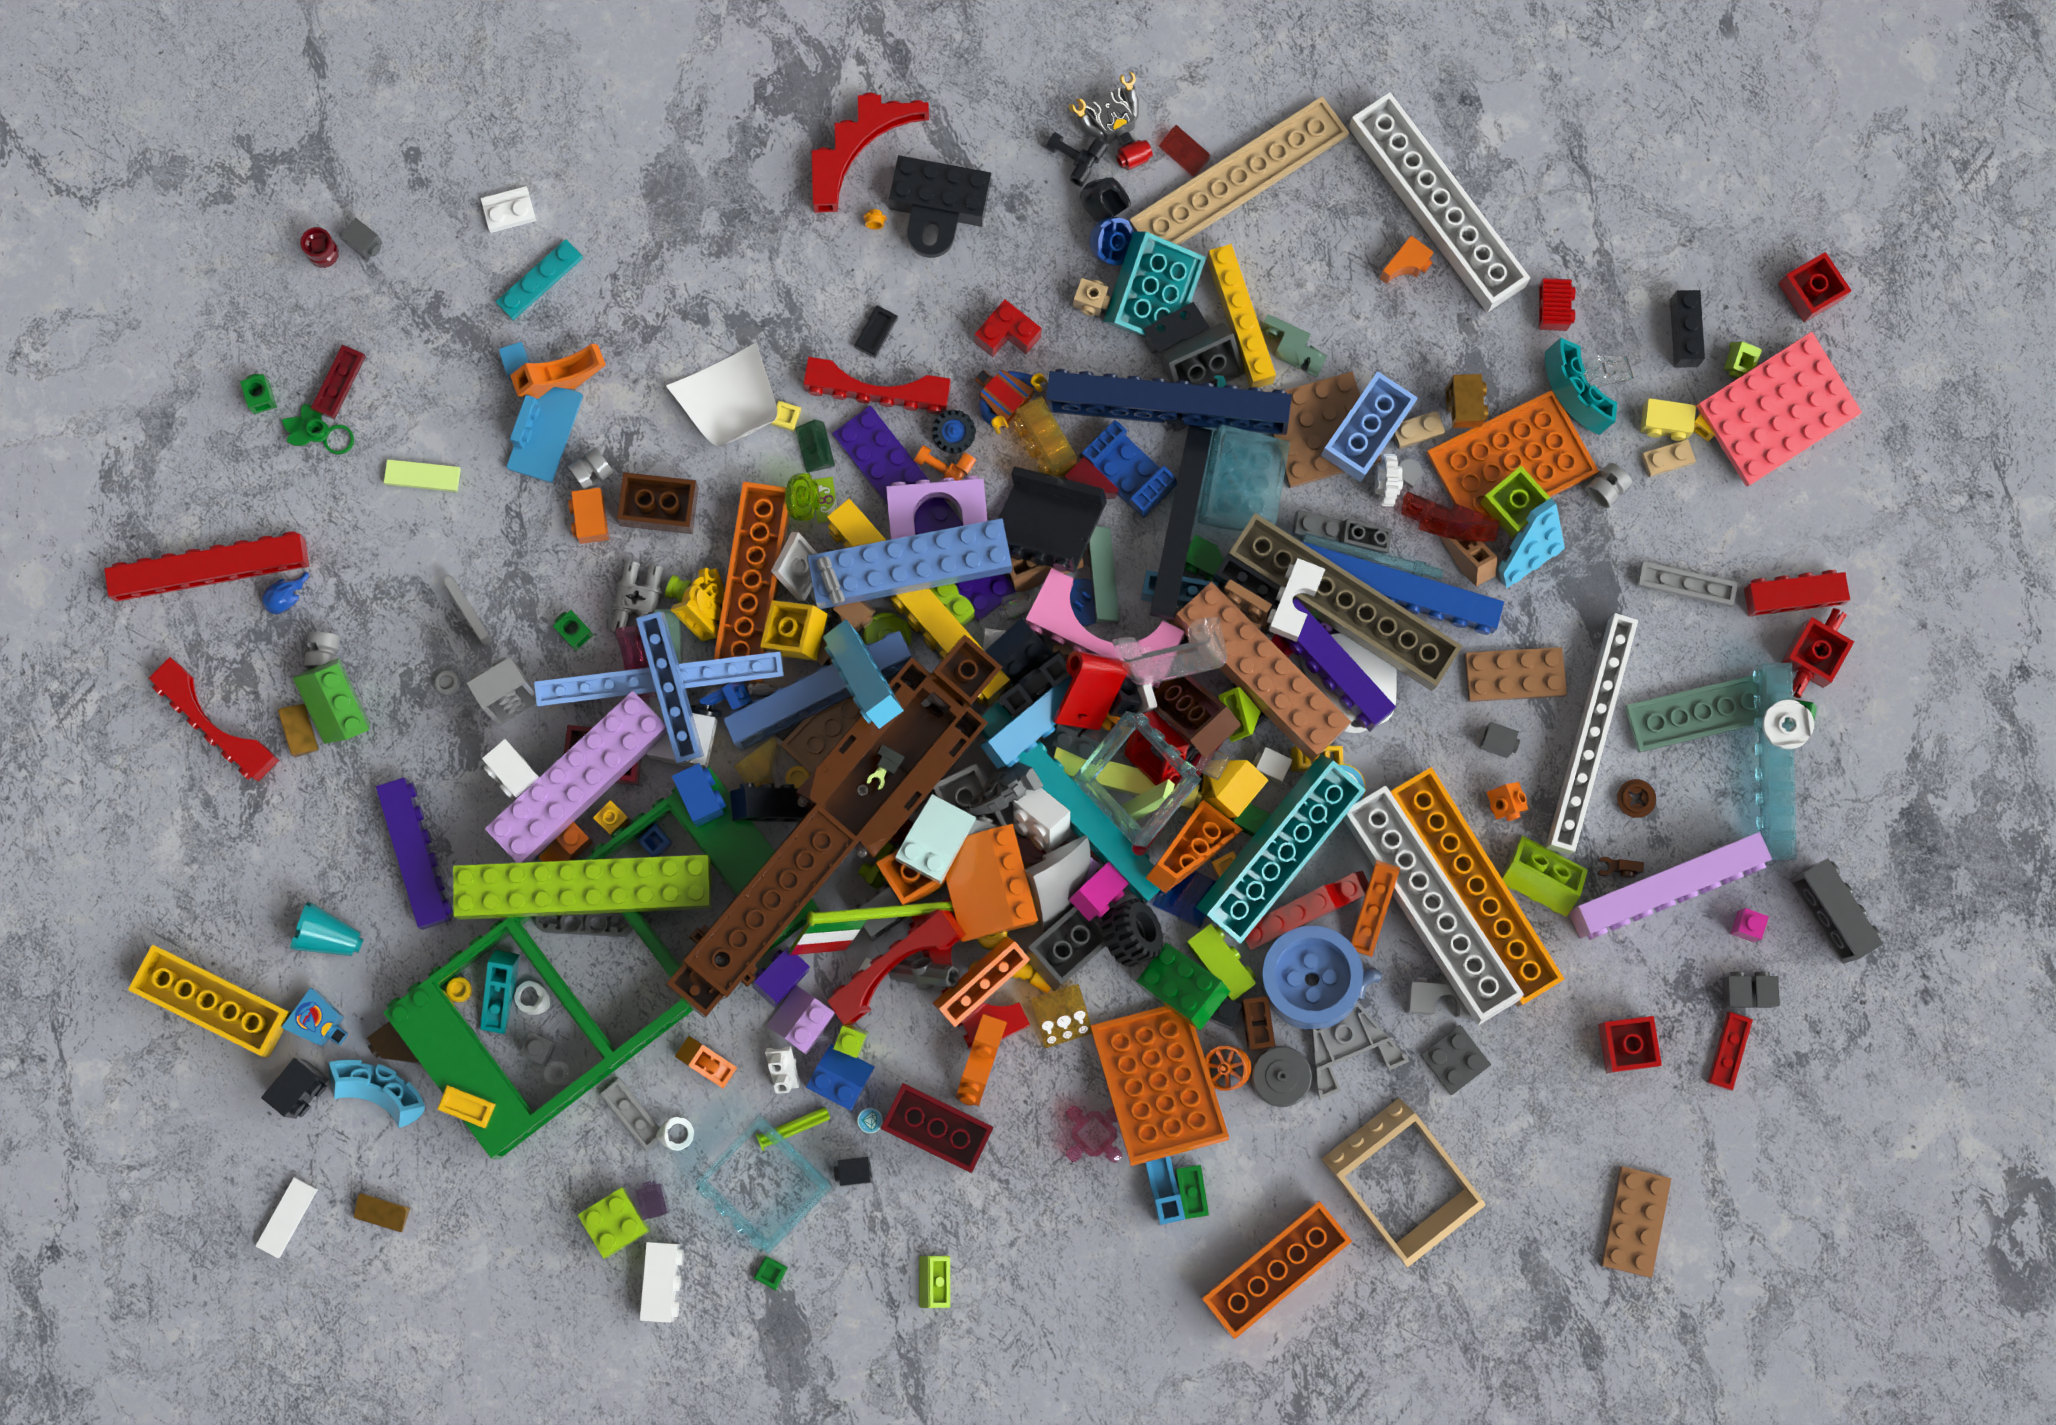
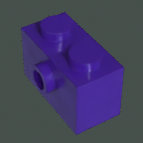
(780, 976)

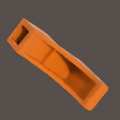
(566, 373)
(980, 1060)

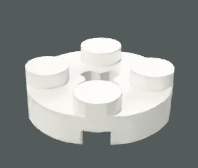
(1795, 713)

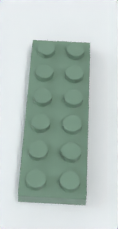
(1693, 714)

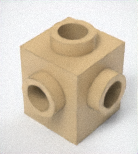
(1091, 297)

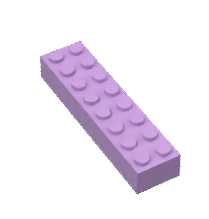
(577, 779)
(1665, 887)

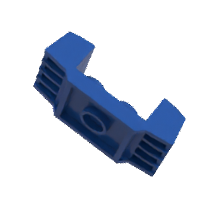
(1135, 475)

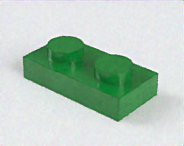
(1192, 1191)

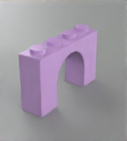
(906, 499)

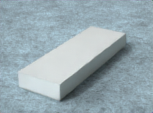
(286, 1217)

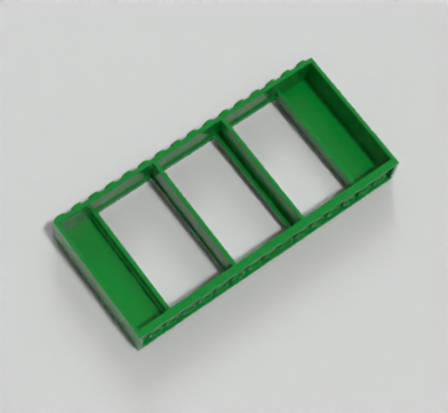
(459, 1058)

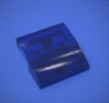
(1184, 898)

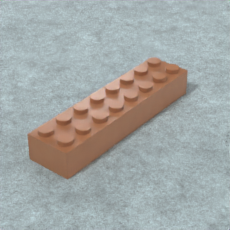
(1268, 675)

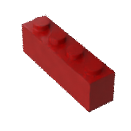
(1796, 594)

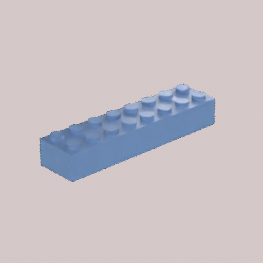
(915, 562)

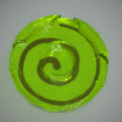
(802, 497)

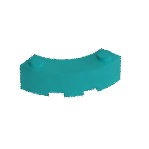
(1573, 391)

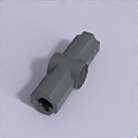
(925, 973)

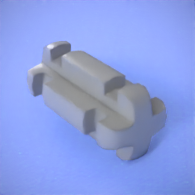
(761, 689)

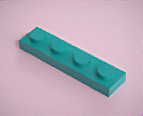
(539, 279)

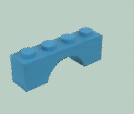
(1164, 1191)

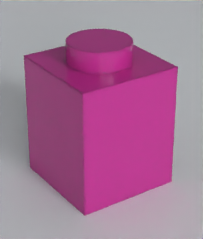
(1749, 925)

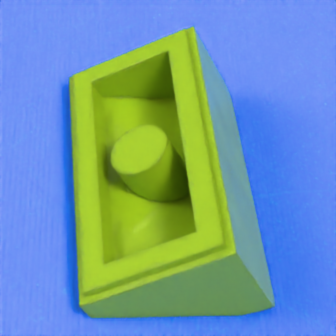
(934, 1281)

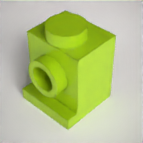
(1741, 358)

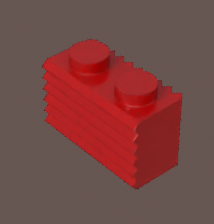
(1555, 304)

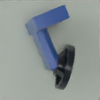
(734, 692)

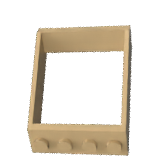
(1368, 1141)

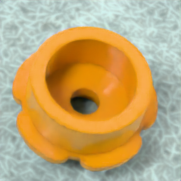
(874, 219)

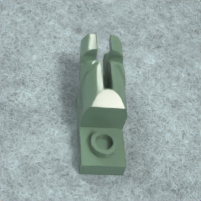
(1293, 345)

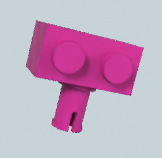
(1099, 891)

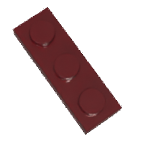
(338, 382)

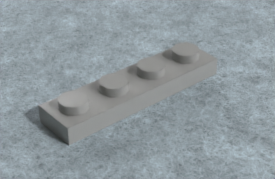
(1687, 584)

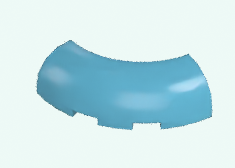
(376, 1085)

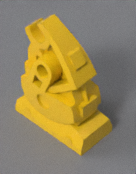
(702, 604)

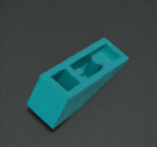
(499, 991)

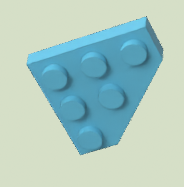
(1535, 545)

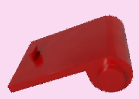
(1091, 690)

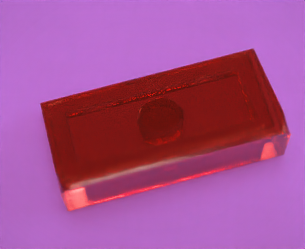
(1185, 150)

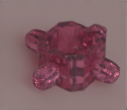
(1074, 1153)

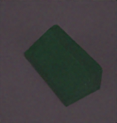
(815, 446)

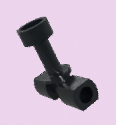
(1083, 160)

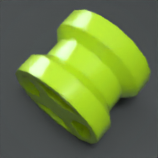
(676, 588)

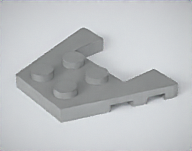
(1347, 1039)

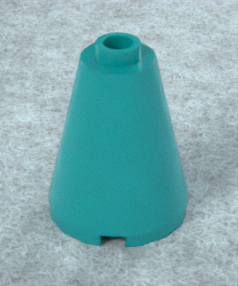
(324, 933)

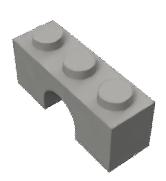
(1424, 995)

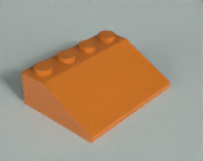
(990, 885)

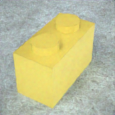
(1668, 419)

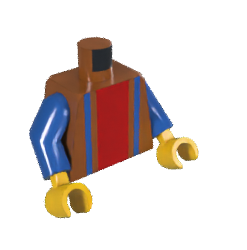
(1005, 394)

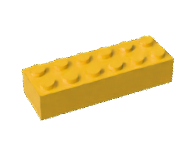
(210, 1001)

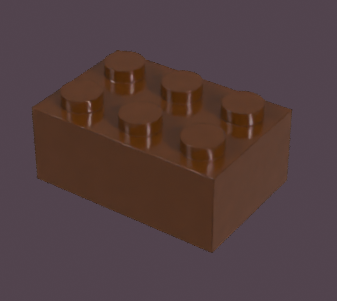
(657, 503)

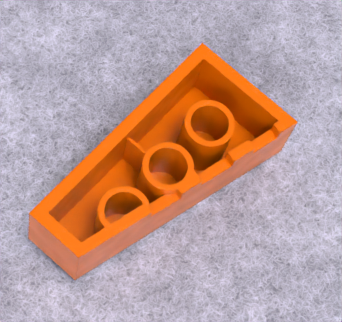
(1197, 842)

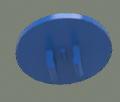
(1082, 601)

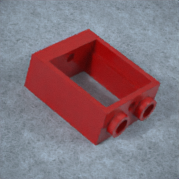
(1145, 760)

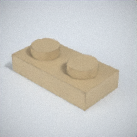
(1419, 430)
(1668, 458)

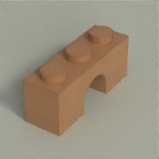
(858, 615)

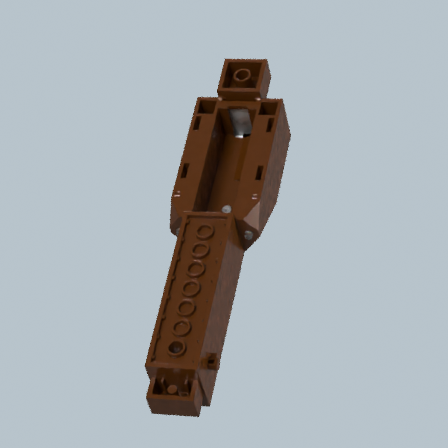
(842, 816)

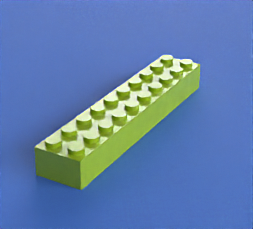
(582, 887)

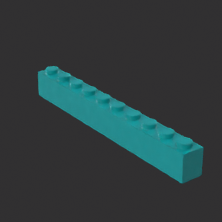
(1085, 816)

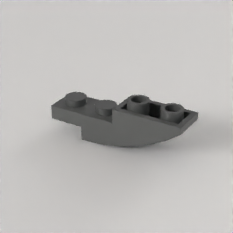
(1346, 531)

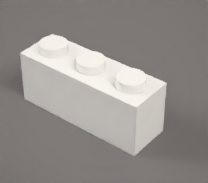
(661, 1282)

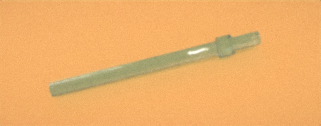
(1417, 567)

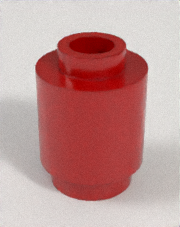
(1134, 154)

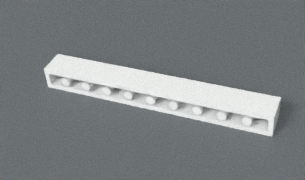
(1591, 734)

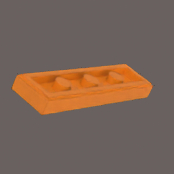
(1374, 907)

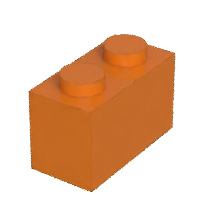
(589, 515)

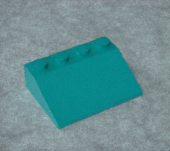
(1152, 283)

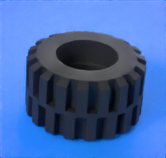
(1132, 932)

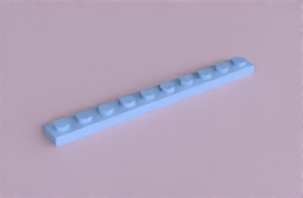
(641, 681)

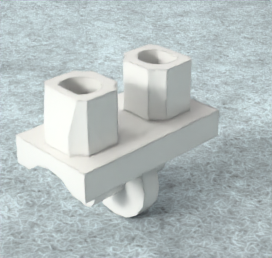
(782, 1069)

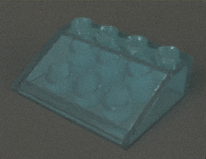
(1242, 478)

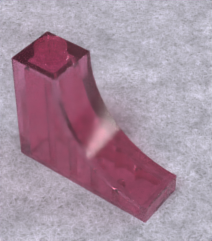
(633, 652)

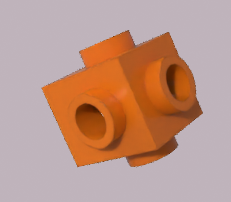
(1507, 801)

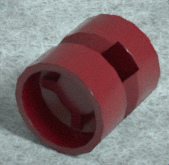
(319, 247)

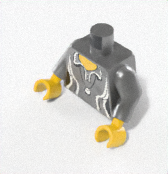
(1111, 115)

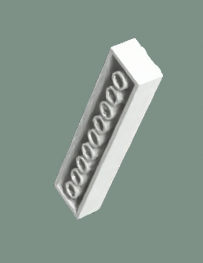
(1438, 202)
(1434, 907)

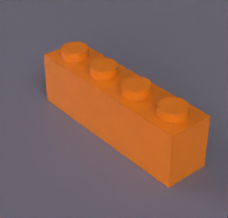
(981, 981)

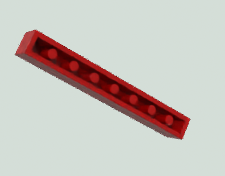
(206, 567)

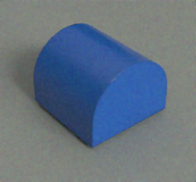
(655, 841)

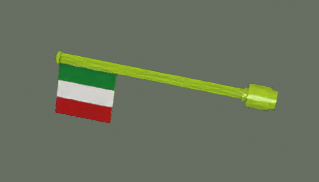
(837, 929)

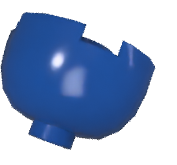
(1111, 240)

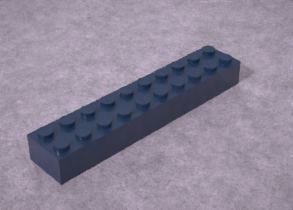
(1161, 401)

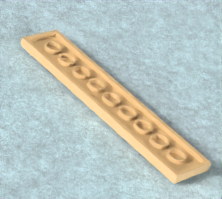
(1243, 174)

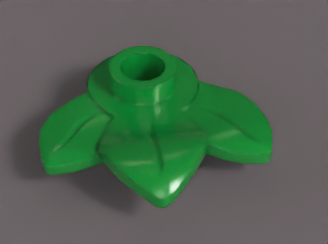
(302, 427)

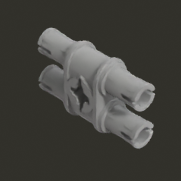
(629, 590)

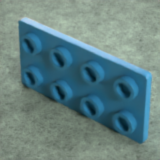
(543, 433)

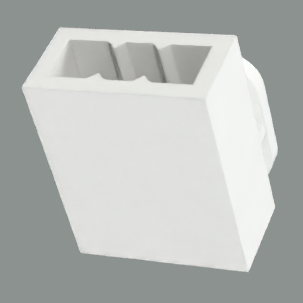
(706, 730)

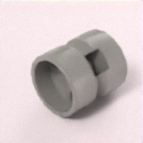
(590, 469)
(1612, 481)
(321, 648)

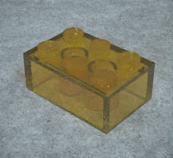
(1044, 438)

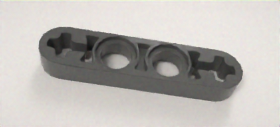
(584, 925)

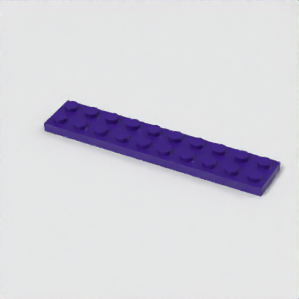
(886, 461)

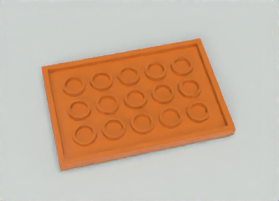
(1529, 436)
(1158, 1084)

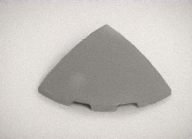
(1058, 879)

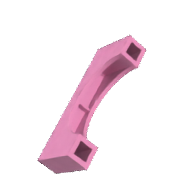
(1054, 617)

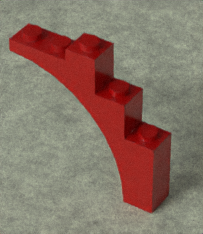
(851, 138)

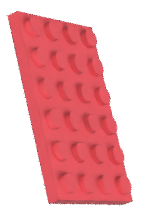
(1778, 409)

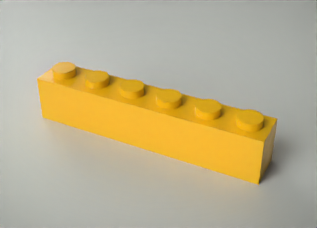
(1241, 316)

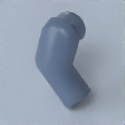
(1370, 976)

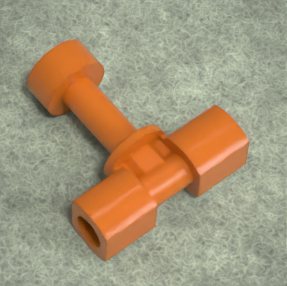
(953, 471)

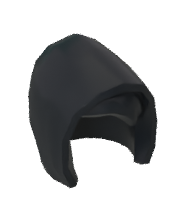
(1104, 198)

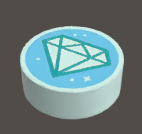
(870, 1120)

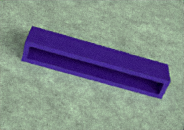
(1340, 673)
(413, 853)

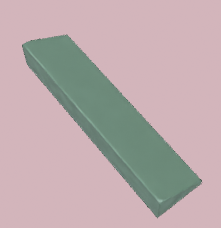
(1103, 576)

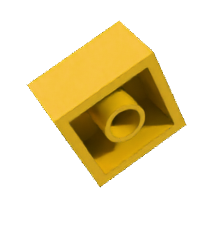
(794, 630)

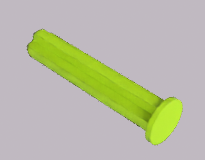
(796, 1126)

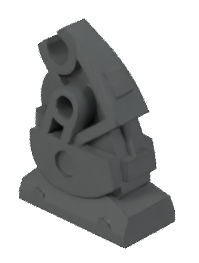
(1003, 787)

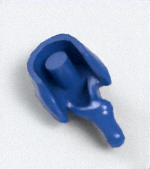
(280, 595)

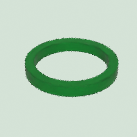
(346, 449)

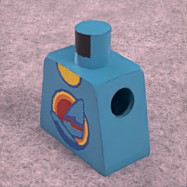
(316, 1020)

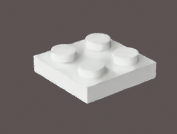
(793, 566)

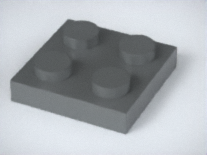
(1455, 1060)

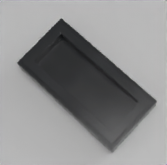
(876, 331)

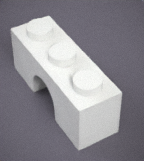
(1302, 579)

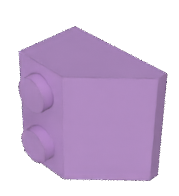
(801, 1019)

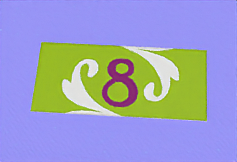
(827, 498)

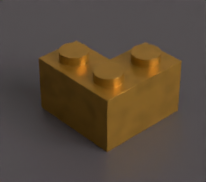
(1466, 400)

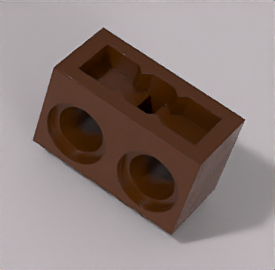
(1257, 1023)

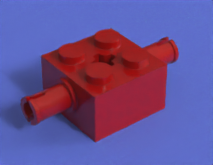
(1831, 648)

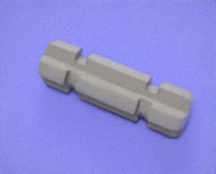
(830, 580)

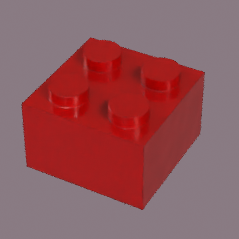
(1814, 287)
(1629, 1044)

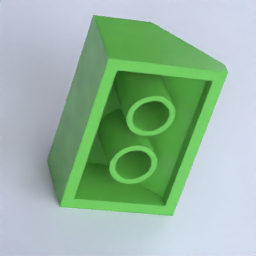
(332, 702)

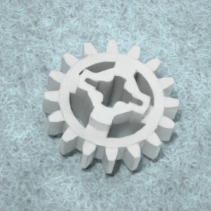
(1388, 480)

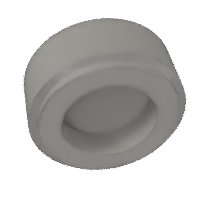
(447, 683)

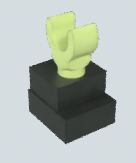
(887, 763)

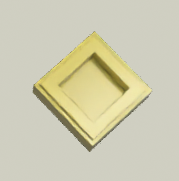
(786, 416)

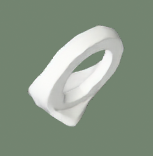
(543, 1001)
(662, 1134)

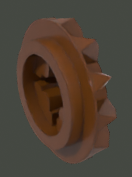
(1647, 798)

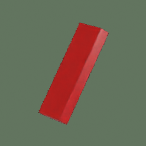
(1730, 1051)

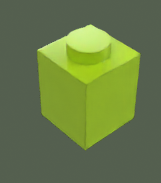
(851, 1040)

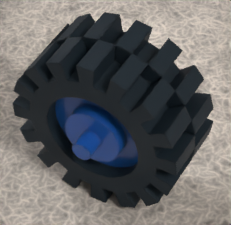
(953, 431)

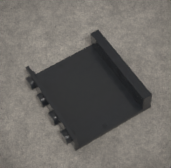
(1050, 518)

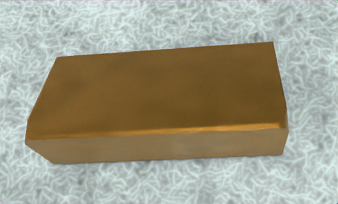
(298, 730)
(381, 1212)

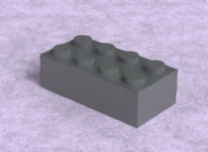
(1836, 911)

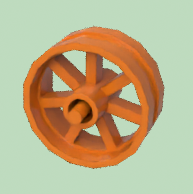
(1228, 1067)

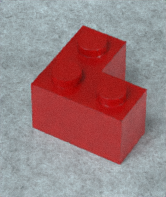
(1006, 325)

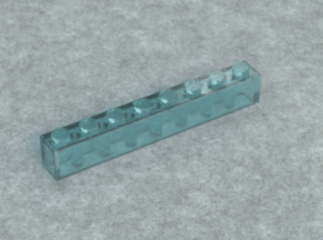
(1775, 767)

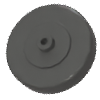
(1281, 1076)

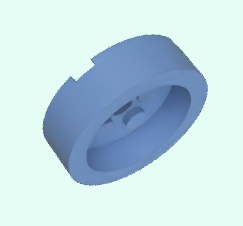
(1315, 952)

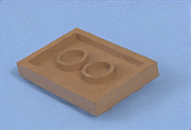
(1250, 604)

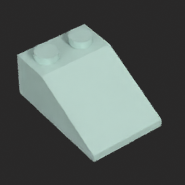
(935, 839)

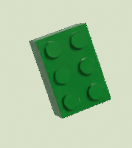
(1183, 986)

